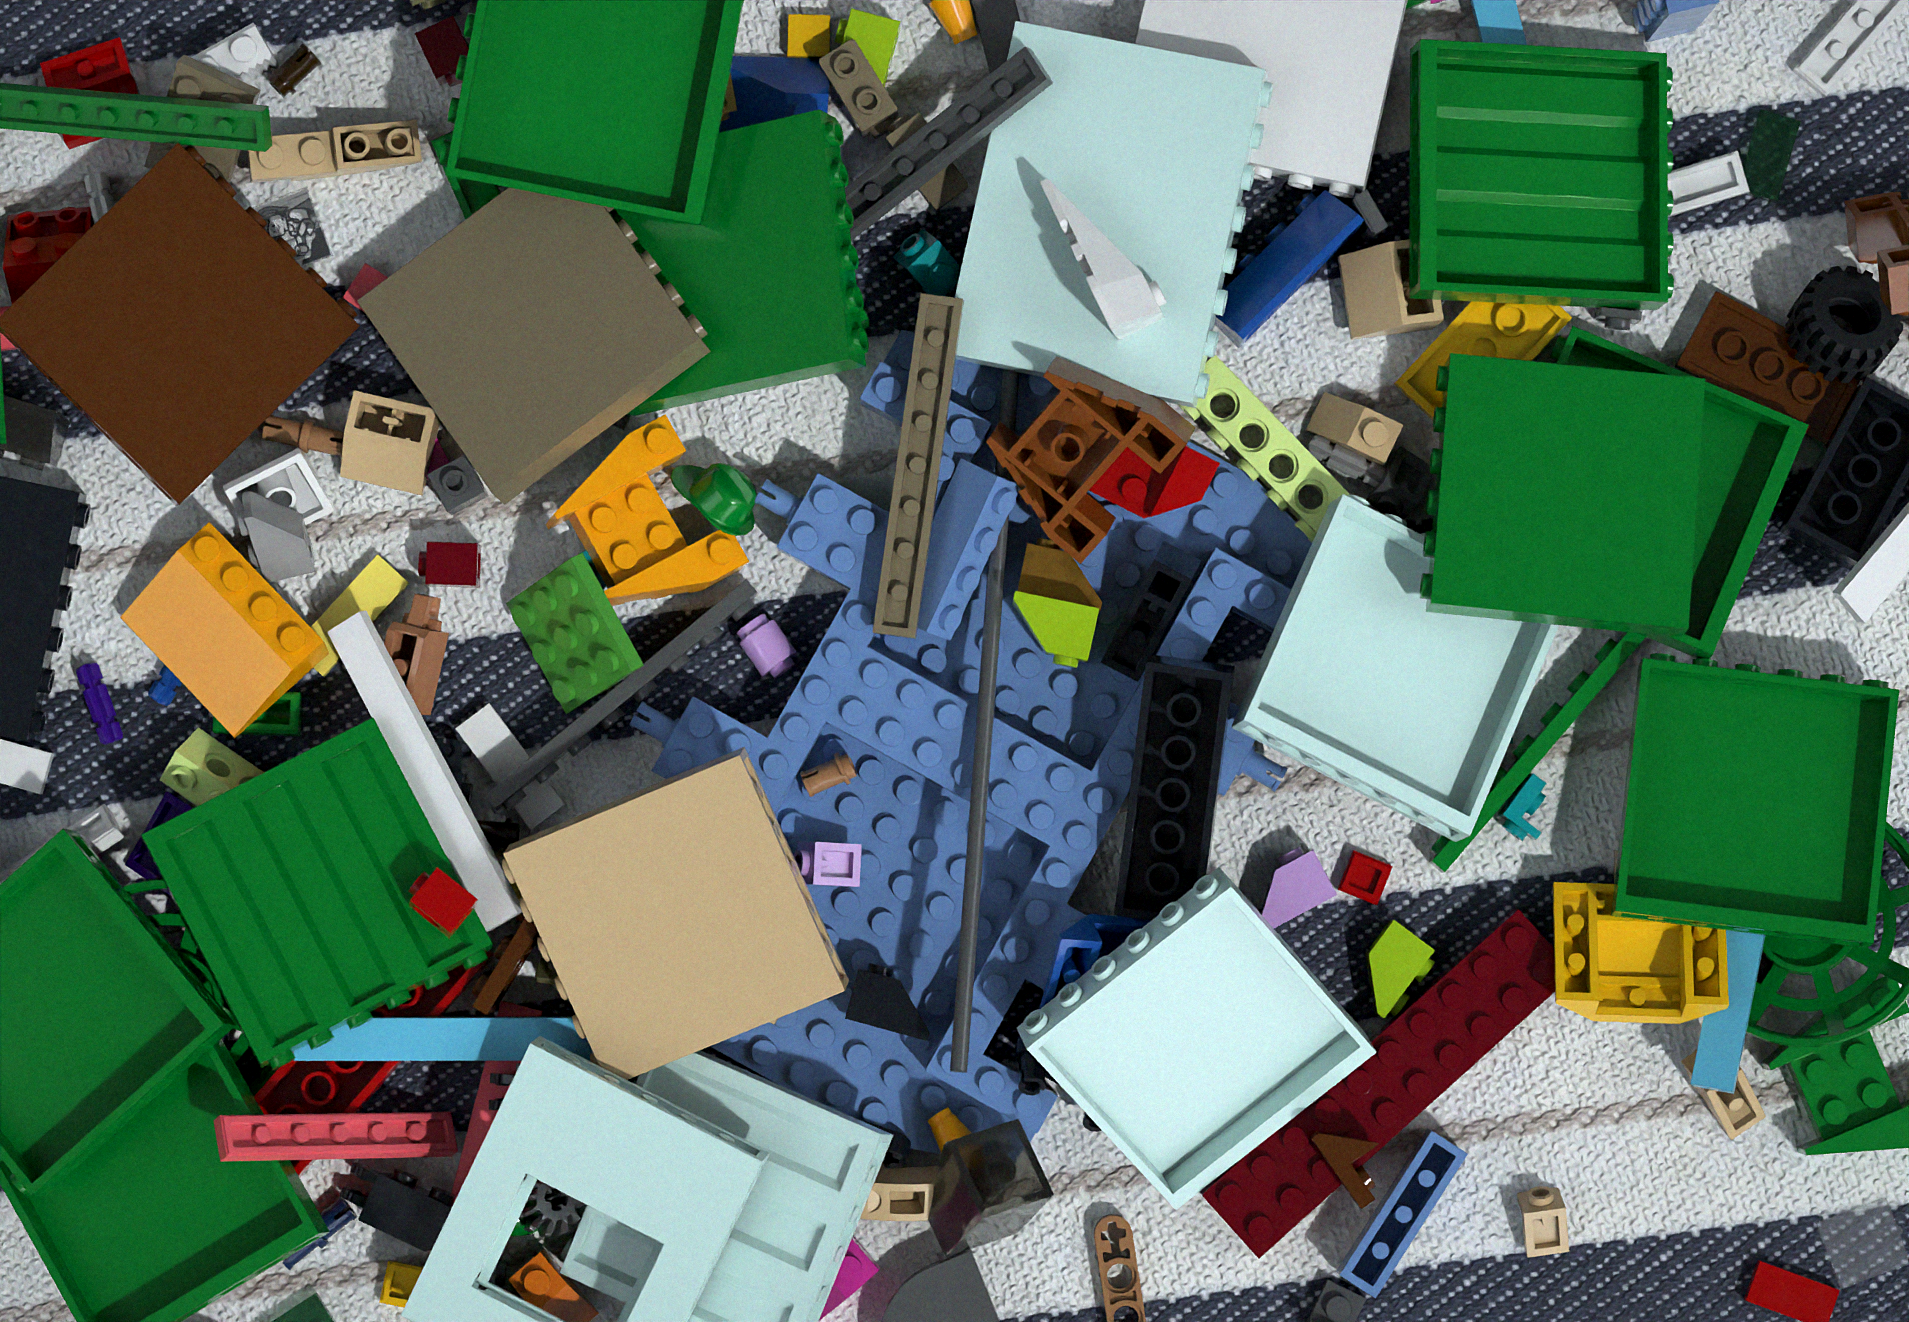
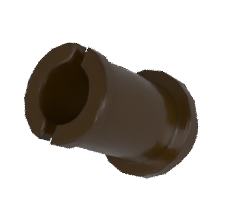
(293, 71)
(500, 833)

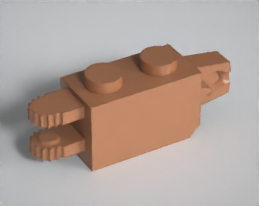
(419, 649)

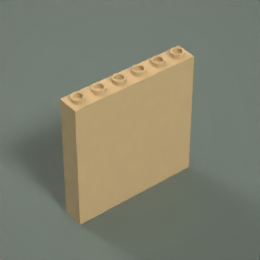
(675, 917)

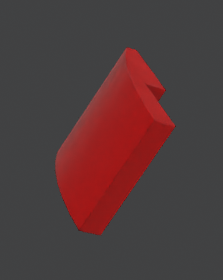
(95, 69)

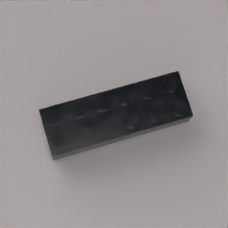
(1173, 783)

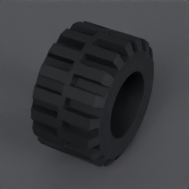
(1827, 345)

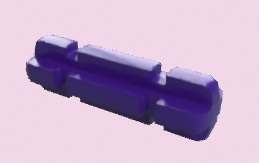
(99, 703)

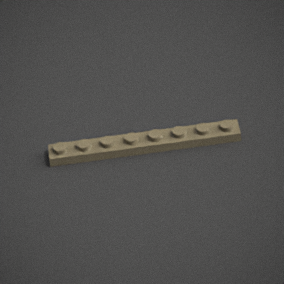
(918, 466)

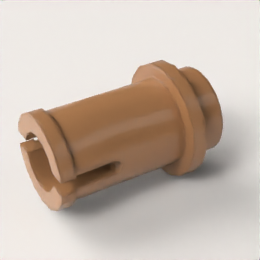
(829, 774)

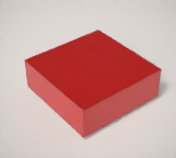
(1364, 877)

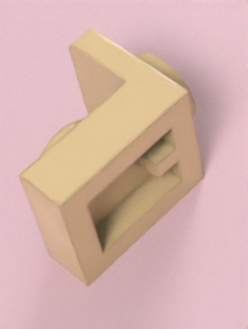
(1543, 1221)

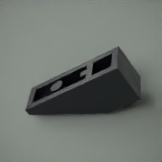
(1151, 611)

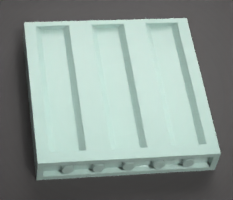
(795, 1219)

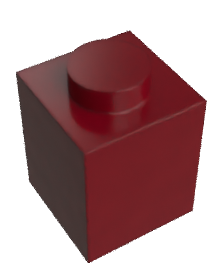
(442, 48)
(451, 564)

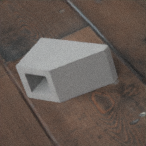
(277, 537)

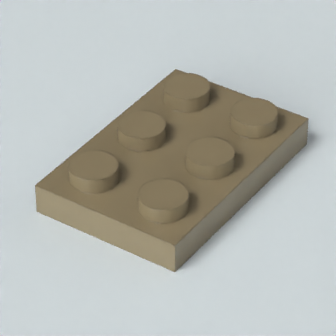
(202, 82)

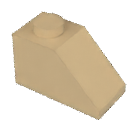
(1354, 428)
(1732, 1111)

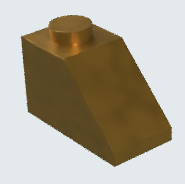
(1055, 575)

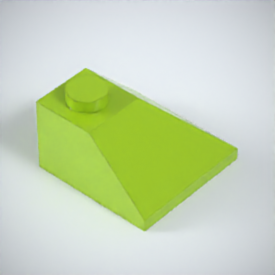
(1058, 626)

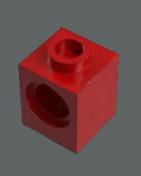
(441, 901)

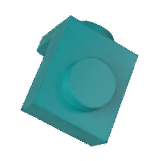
(928, 263)

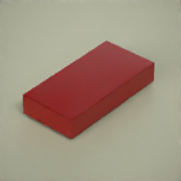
(1791, 1294)

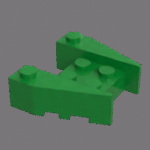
(1847, 1082)

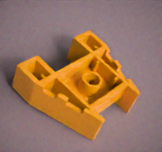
(633, 532)

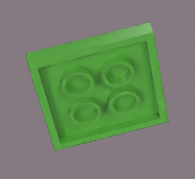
(574, 633)

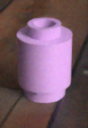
(767, 646)

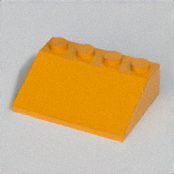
(223, 630)

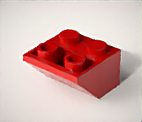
(38, 241)

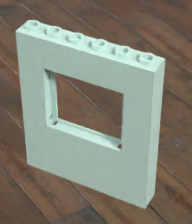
(610, 1151)

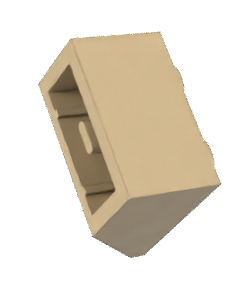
(1378, 293)
(388, 442)

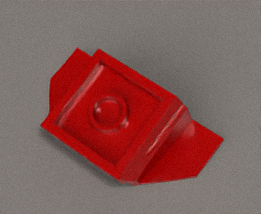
(1146, 492)

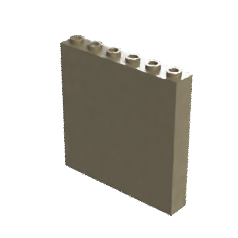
(533, 331)

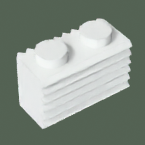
(240, 54)

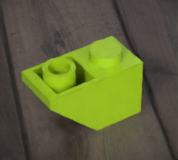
(1393, 964)

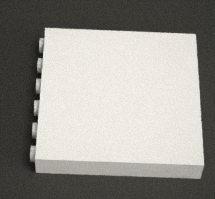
(1325, 68)

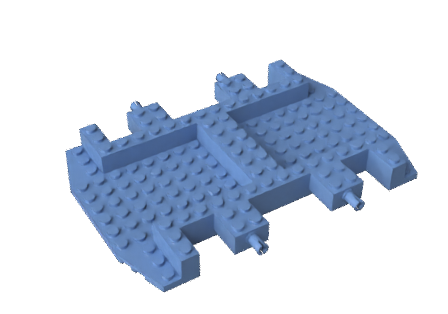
(910, 730)

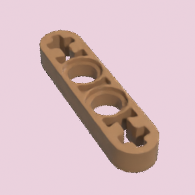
(1130, 1294)

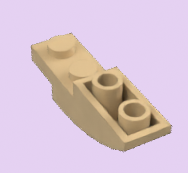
(337, 152)
(901, 1194)

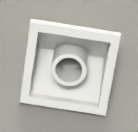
(286, 481)

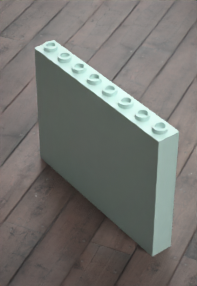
(1158, 163)

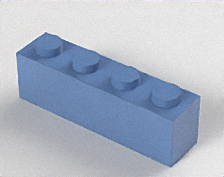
(1670, 17)
(961, 543)
(1401, 1213)

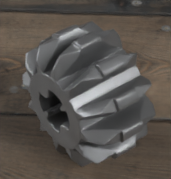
(549, 1217)

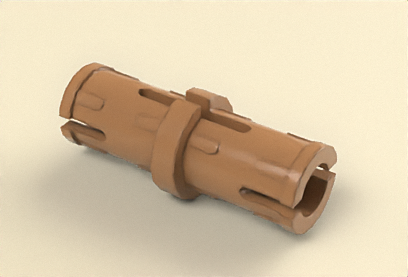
(303, 435)

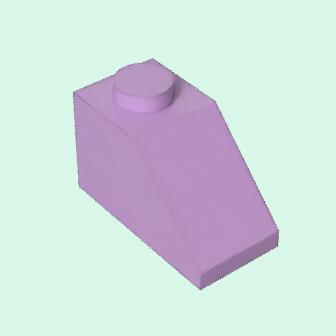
(1295, 887)

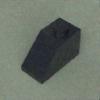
(884, 1003)

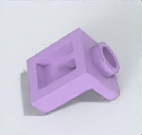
(829, 863)

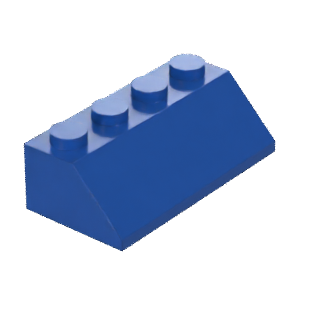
(1285, 263)

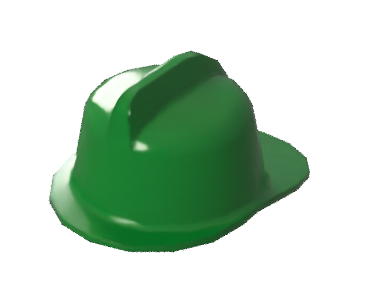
(720, 494)

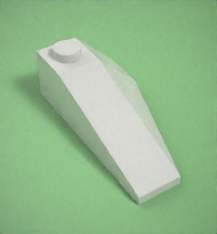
(1116, 283)

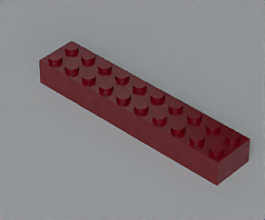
(1413, 1064)

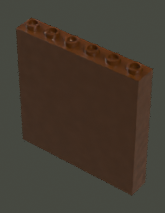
(178, 323)

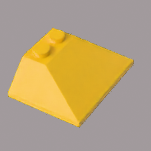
(1633, 966)

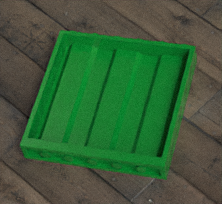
(1539, 175)
(307, 896)

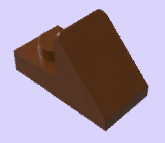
(1340, 1153)

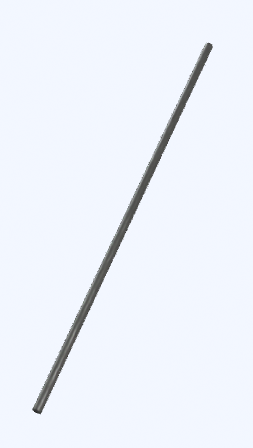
(981, 762)

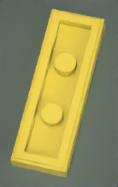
(370, 591)

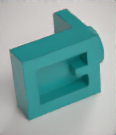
(1524, 799)

